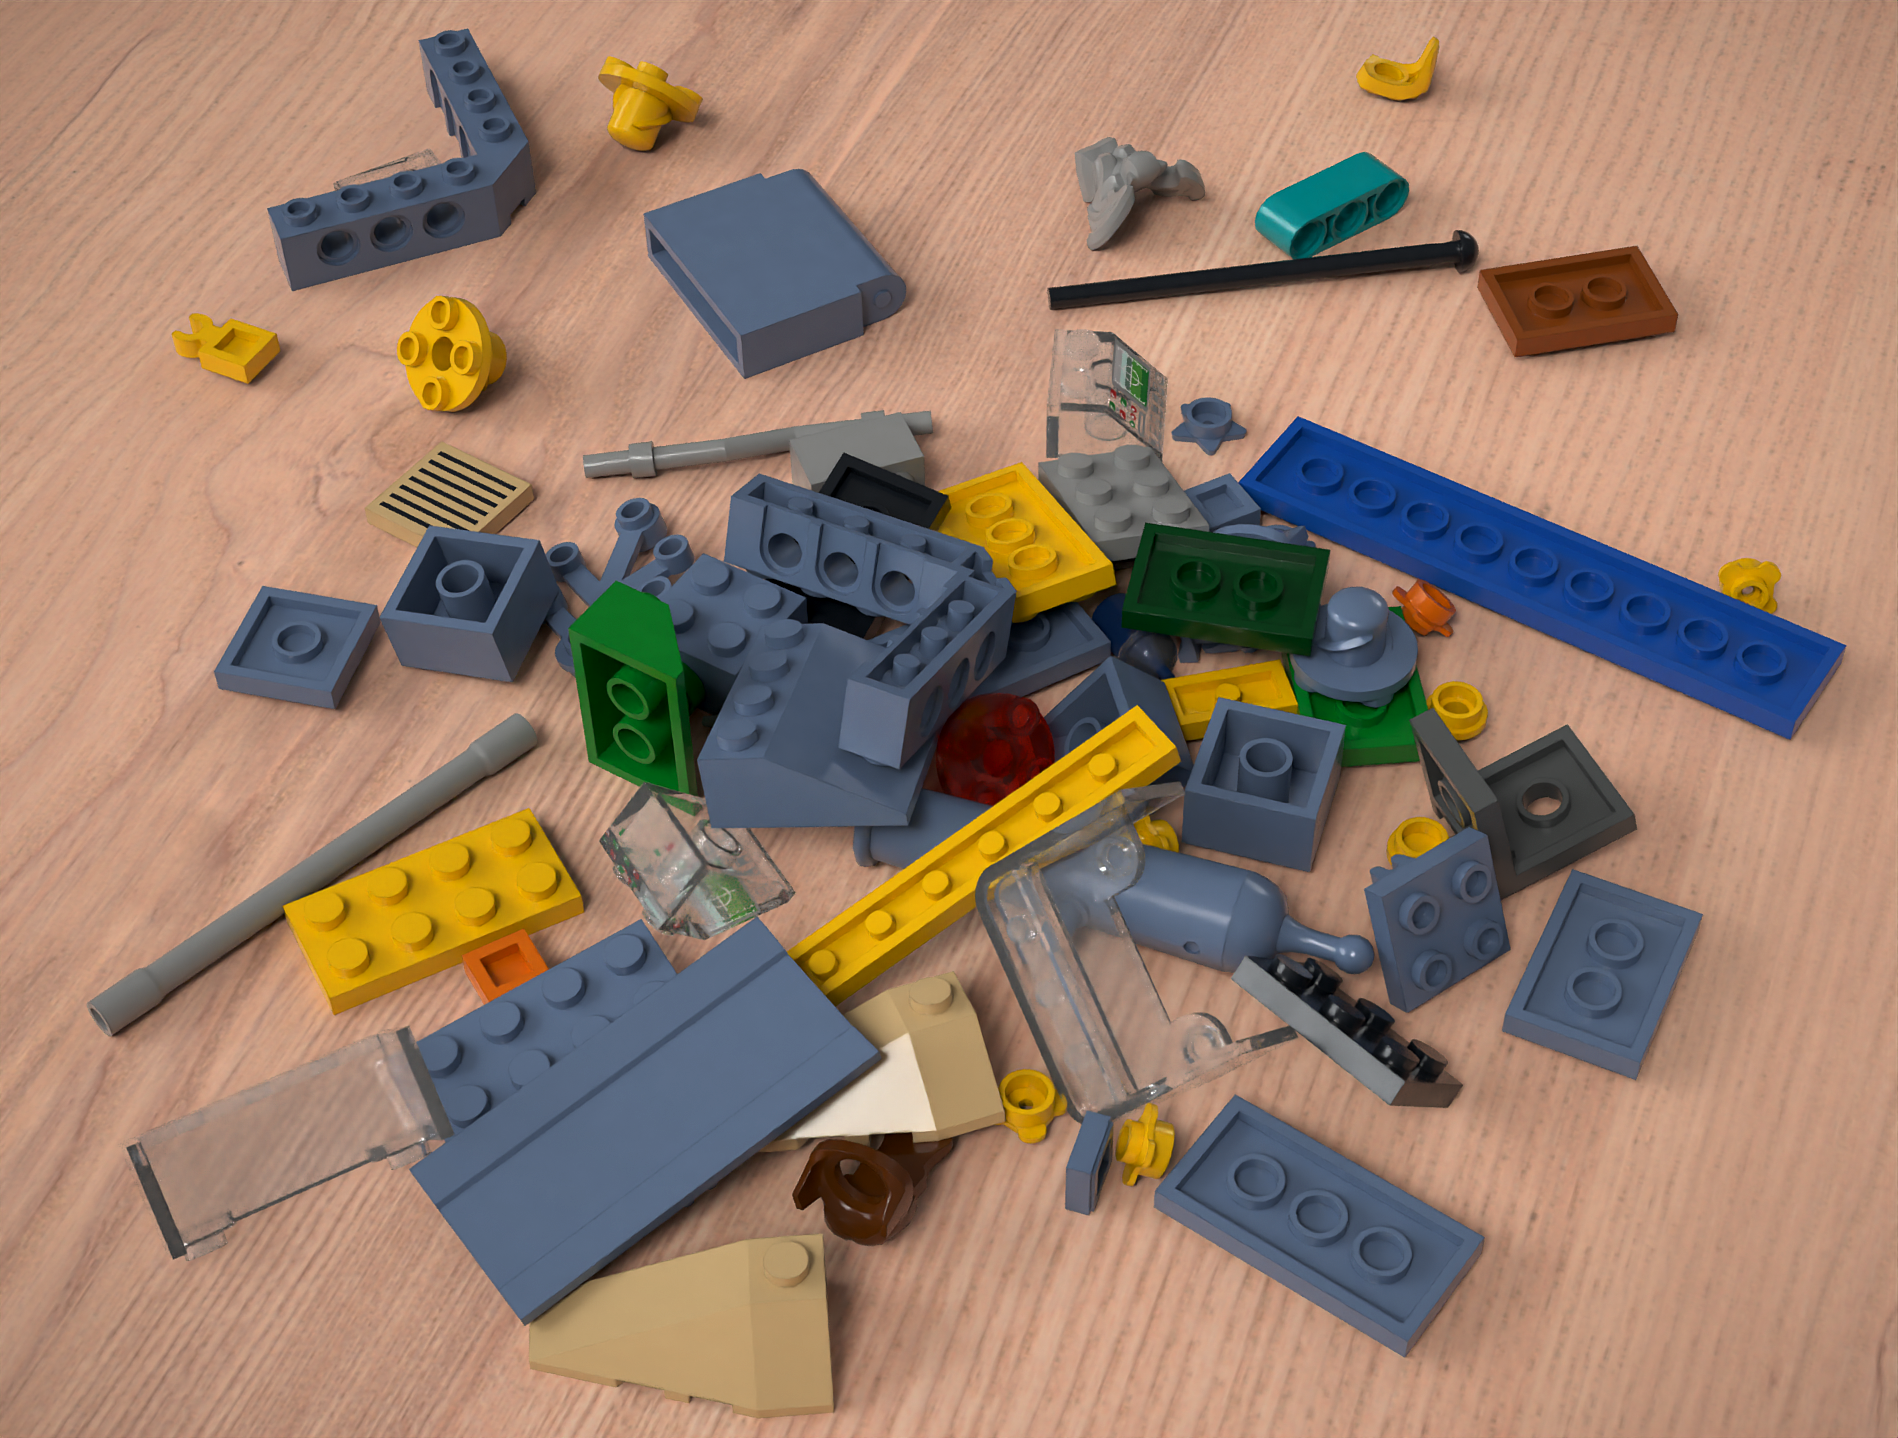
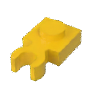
(229, 350)

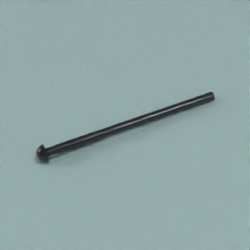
(1461, 251)

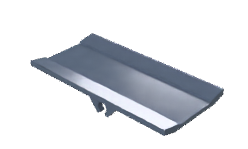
(642, 1119)

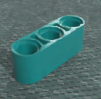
(1331, 206)

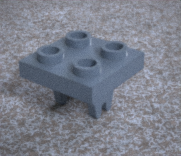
(1436, 918)

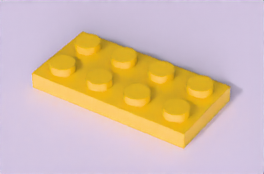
(1028, 539)
(431, 909)

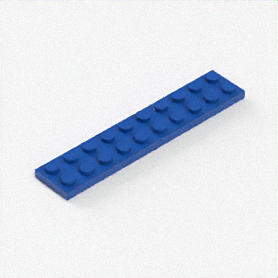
(1546, 576)

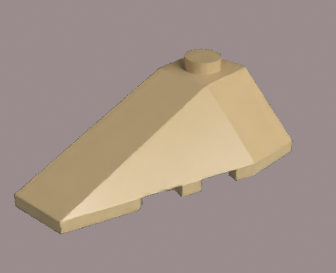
(930, 1073)
(711, 1325)

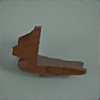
(880, 1193)

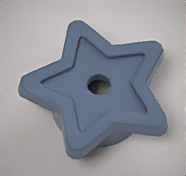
(1208, 424)

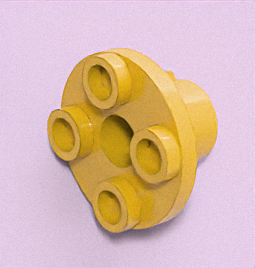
(644, 102)
(450, 354)

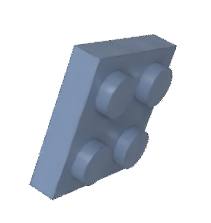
(297, 647)

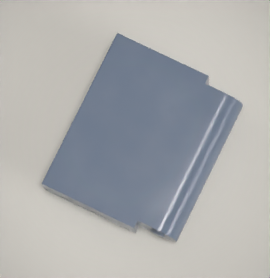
(772, 269)

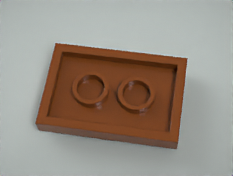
(1577, 301)

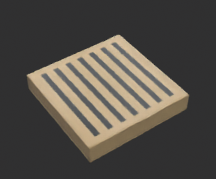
(449, 492)

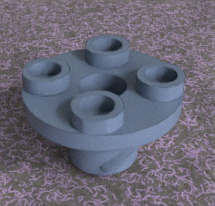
(1358, 650)

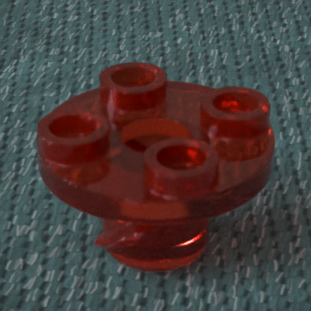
(993, 747)

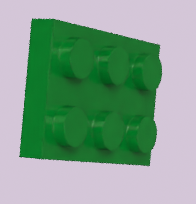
(1371, 733)

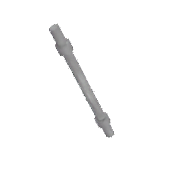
(645, 459)

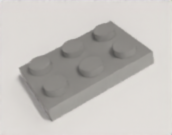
(1117, 494)

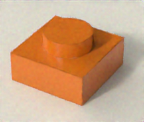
(503, 965)

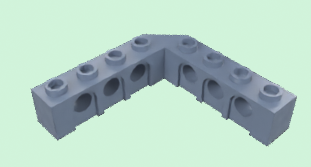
(422, 208)
(953, 607)

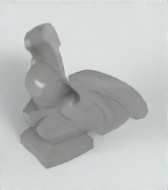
(1114, 173)

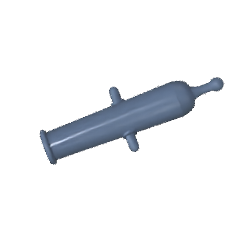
(1177, 906)

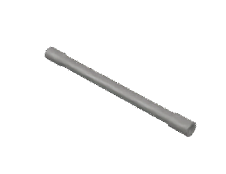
(149, 985)

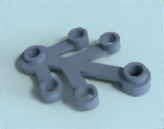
(639, 529)

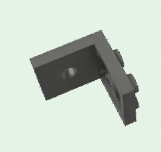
(1498, 796)

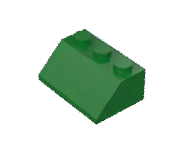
(633, 690)

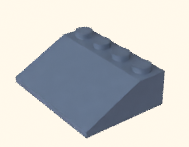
(778, 740)

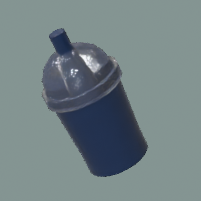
(1141, 649)

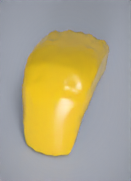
(1396, 79)

